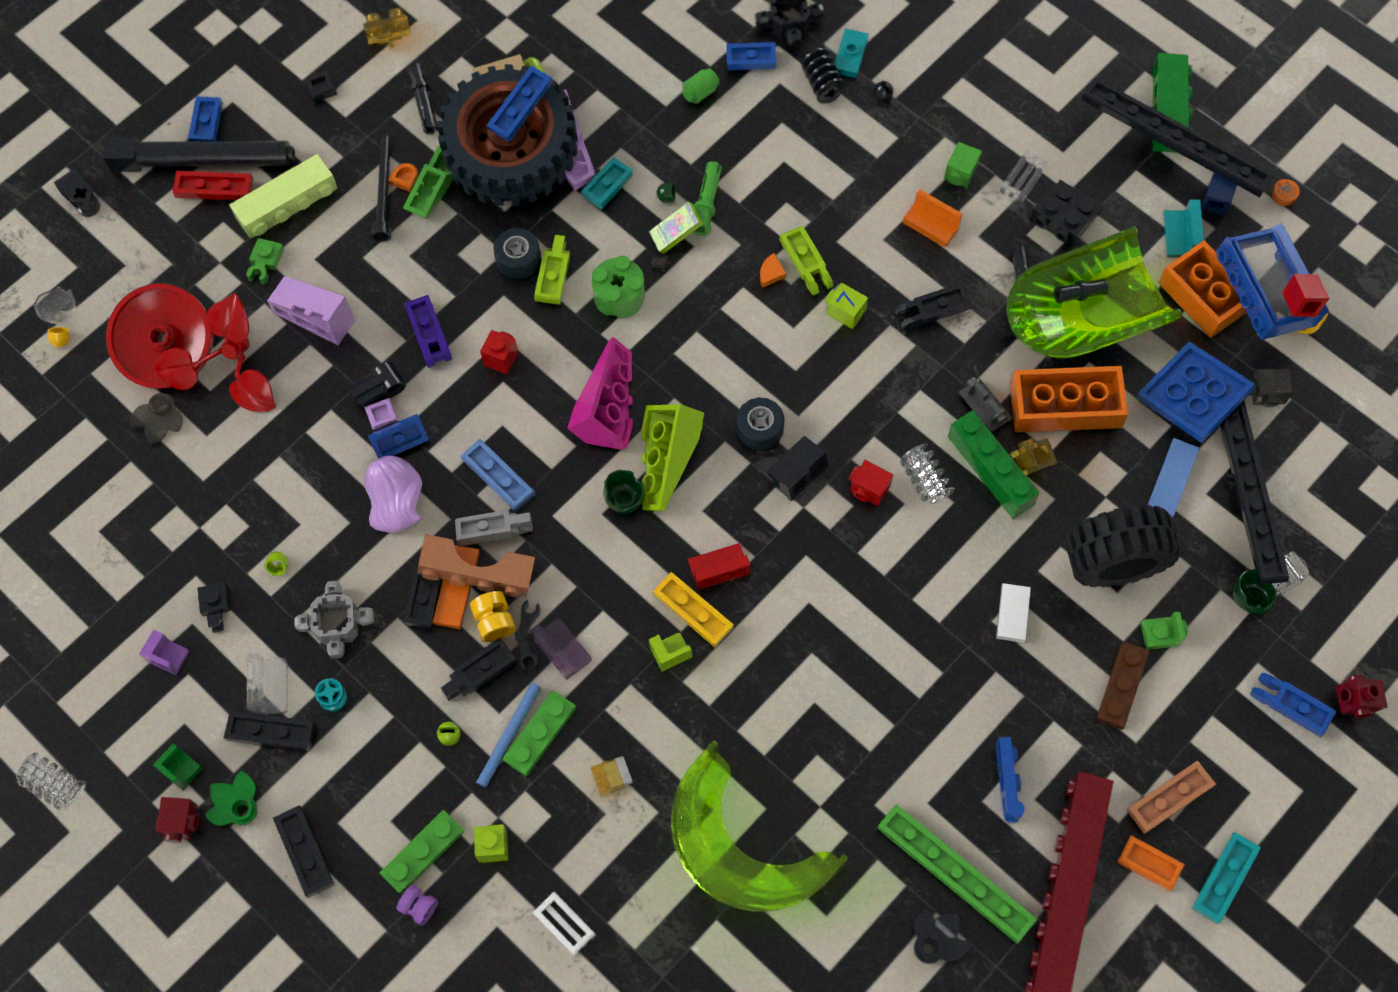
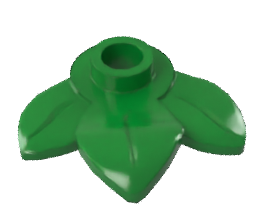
(230, 799)

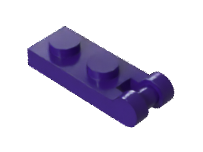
(427, 330)

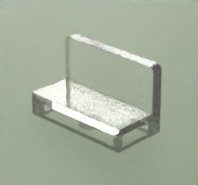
(266, 685)

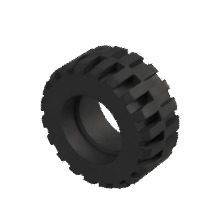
(1122, 546)

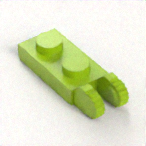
(805, 258)

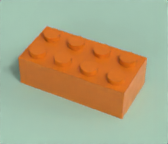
(1068, 399)

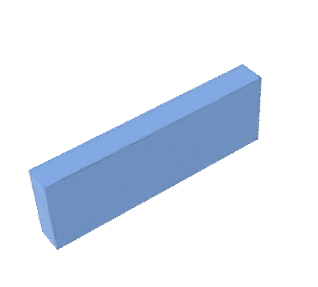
(498, 475)
(1173, 476)

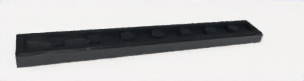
(1177, 137)
(1253, 498)

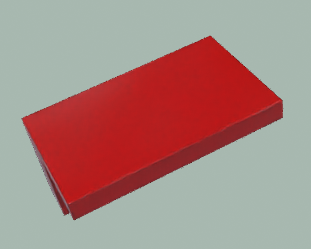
(719, 566)

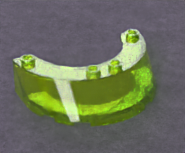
(719, 864)

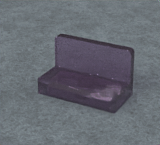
(561, 647)

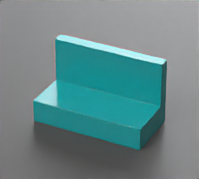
(1183, 229)

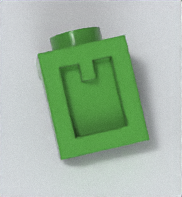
(1164, 631)

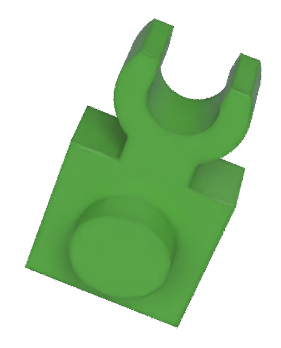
(264, 257)

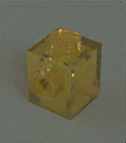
(1034, 456)

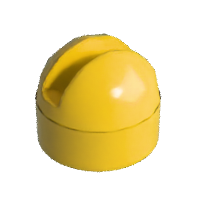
(58, 336)

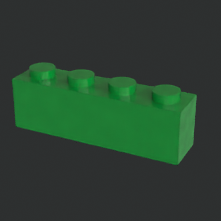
(1171, 90)
(993, 464)

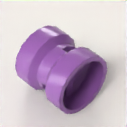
(417, 905)

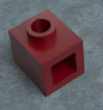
(177, 819)

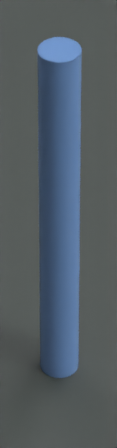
(508, 735)

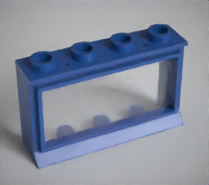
(1259, 270)

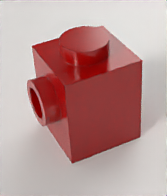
(1305, 295)
(499, 351)
(870, 482)

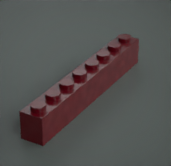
(1071, 884)

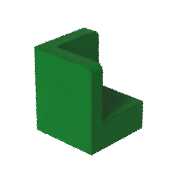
(178, 766)

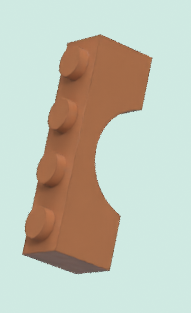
(508, 575)

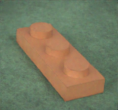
(1171, 797)

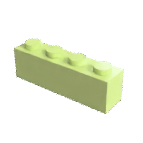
(283, 196)

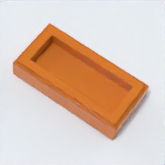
(1150, 863)

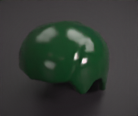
(623, 491)
(1251, 595)

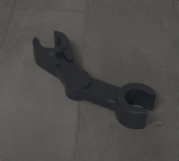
(521, 634)

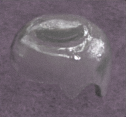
(55, 306)

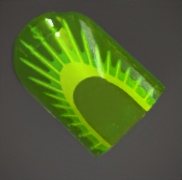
(1084, 326)

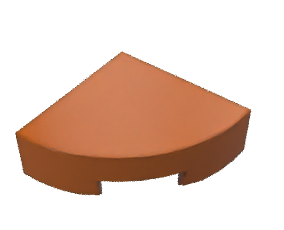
(771, 271)

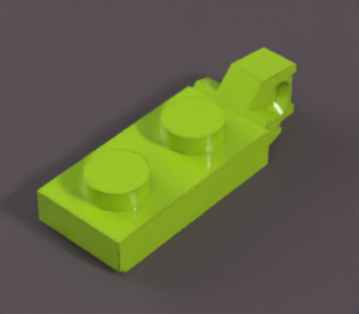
(553, 272)

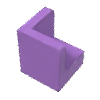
(163, 653)

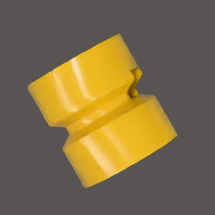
(492, 615)

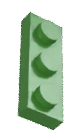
(539, 733)
(422, 852)

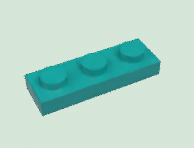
(1225, 878)

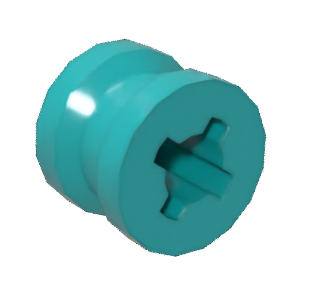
(327, 689)

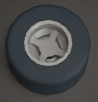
(517, 253)
(758, 414)

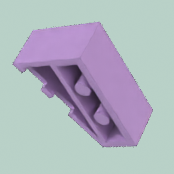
(312, 309)

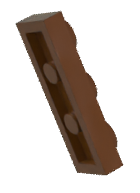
(1122, 685)

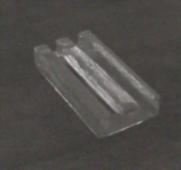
(1013, 191)

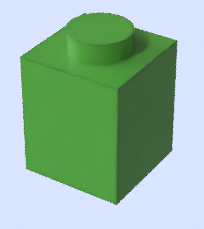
(962, 165)

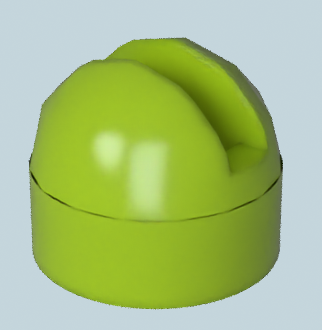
(280, 567)
(448, 738)

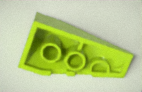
(669, 442)

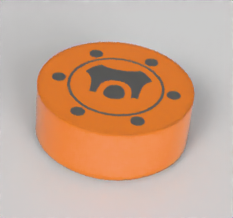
(1285, 192)

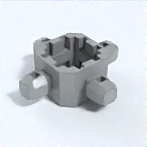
(334, 639)

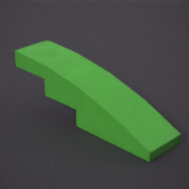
(429, 186)

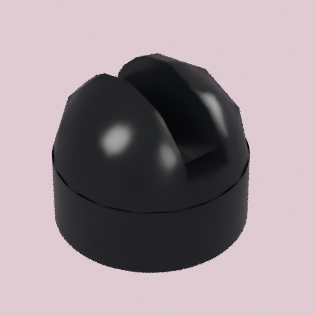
(880, 94)

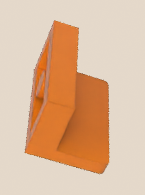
(933, 218)

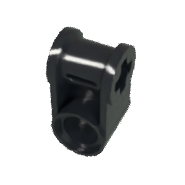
(78, 193)

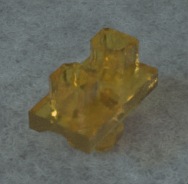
(387, 29)

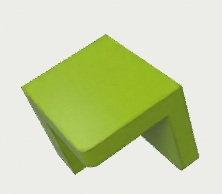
(670, 651)

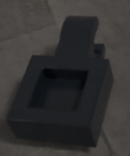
(212, 603)

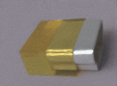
(611, 775)

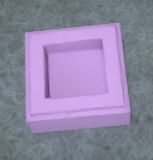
(381, 414)

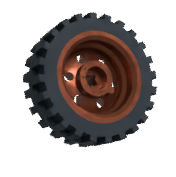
(476, 162)

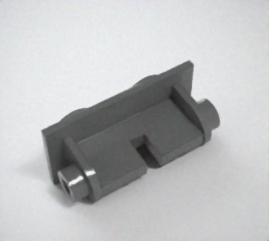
(985, 404)

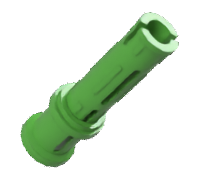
(704, 205)

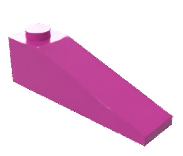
(603, 406)

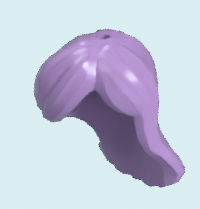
(393, 494)

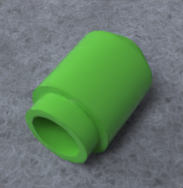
(700, 85)

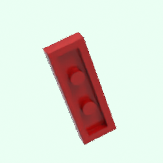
(212, 185)

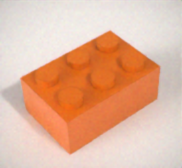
(1203, 289)

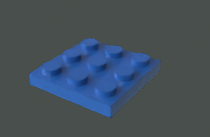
(1195, 391)

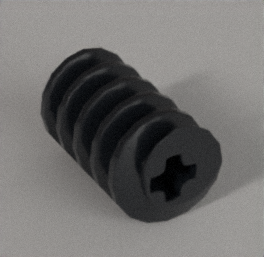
(822, 75)

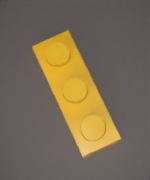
(693, 609)

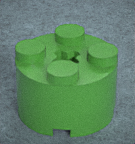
(618, 287)

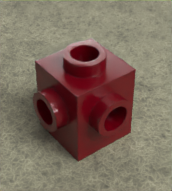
(1361, 696)

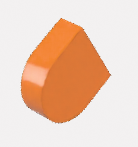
(404, 176)

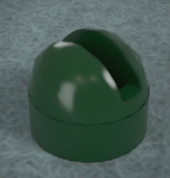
(666, 192)

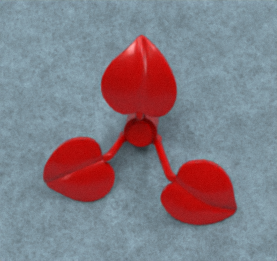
(229, 321)

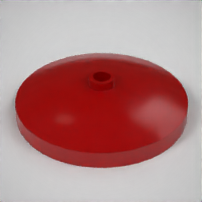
(142, 320)

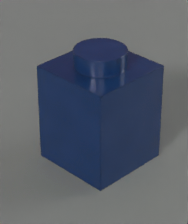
(1218, 195)

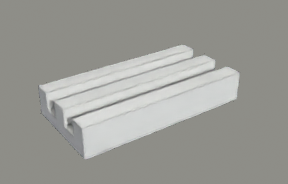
(581, 942)

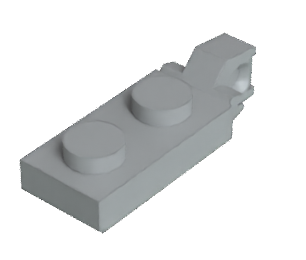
(491, 527)

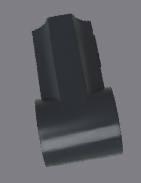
(384, 382)

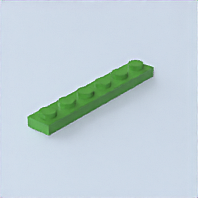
(957, 873)

